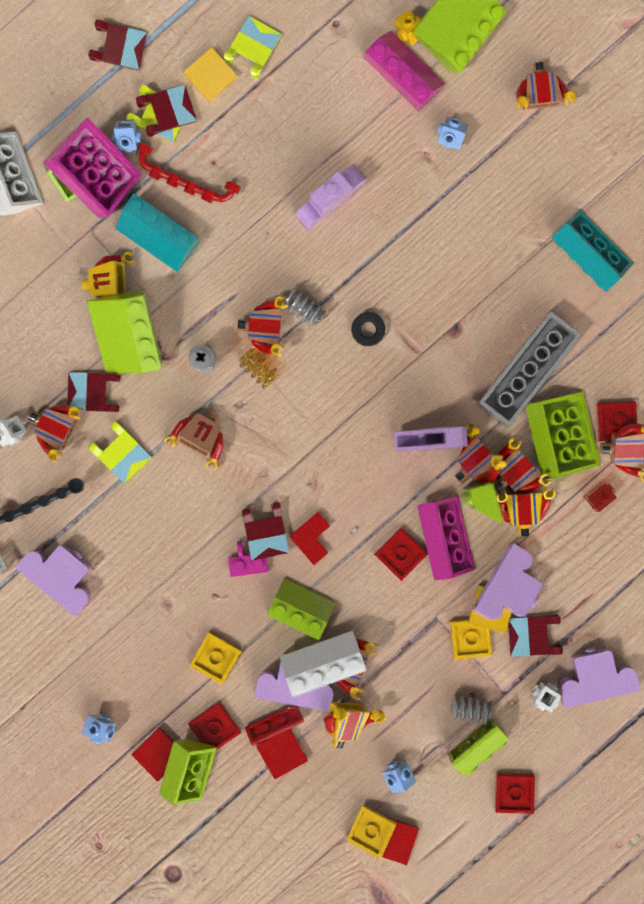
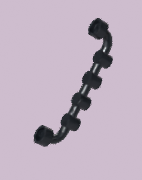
(75, 486)

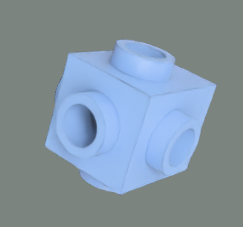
(452, 133)
(126, 135)
(99, 728)
(398, 776)

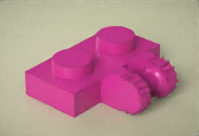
(243, 565)

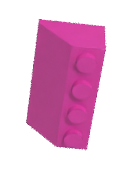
(403, 70)
(446, 538)

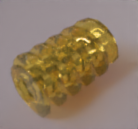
(258, 367)

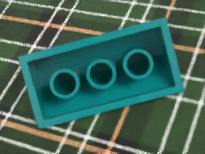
(156, 233)
(592, 251)

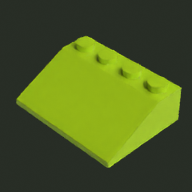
(457, 29)
(125, 333)
(563, 435)

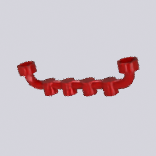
(174, 180)

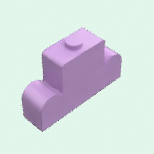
(330, 196)
(431, 438)
(59, 576)
(509, 586)
(596, 678)
(276, 689)

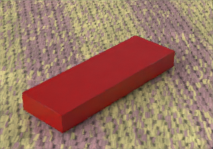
(274, 724)

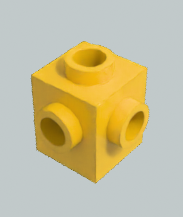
(405, 25)

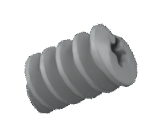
(304, 308)
(195, 360)
(470, 709)

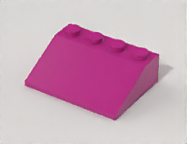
(93, 168)

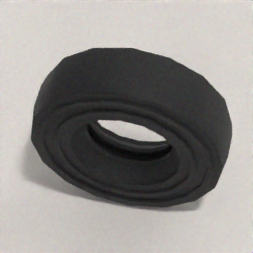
(360, 320)

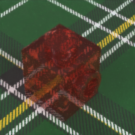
(600, 496)

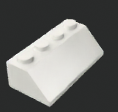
(17, 182)
(322, 663)

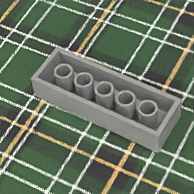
(528, 369)

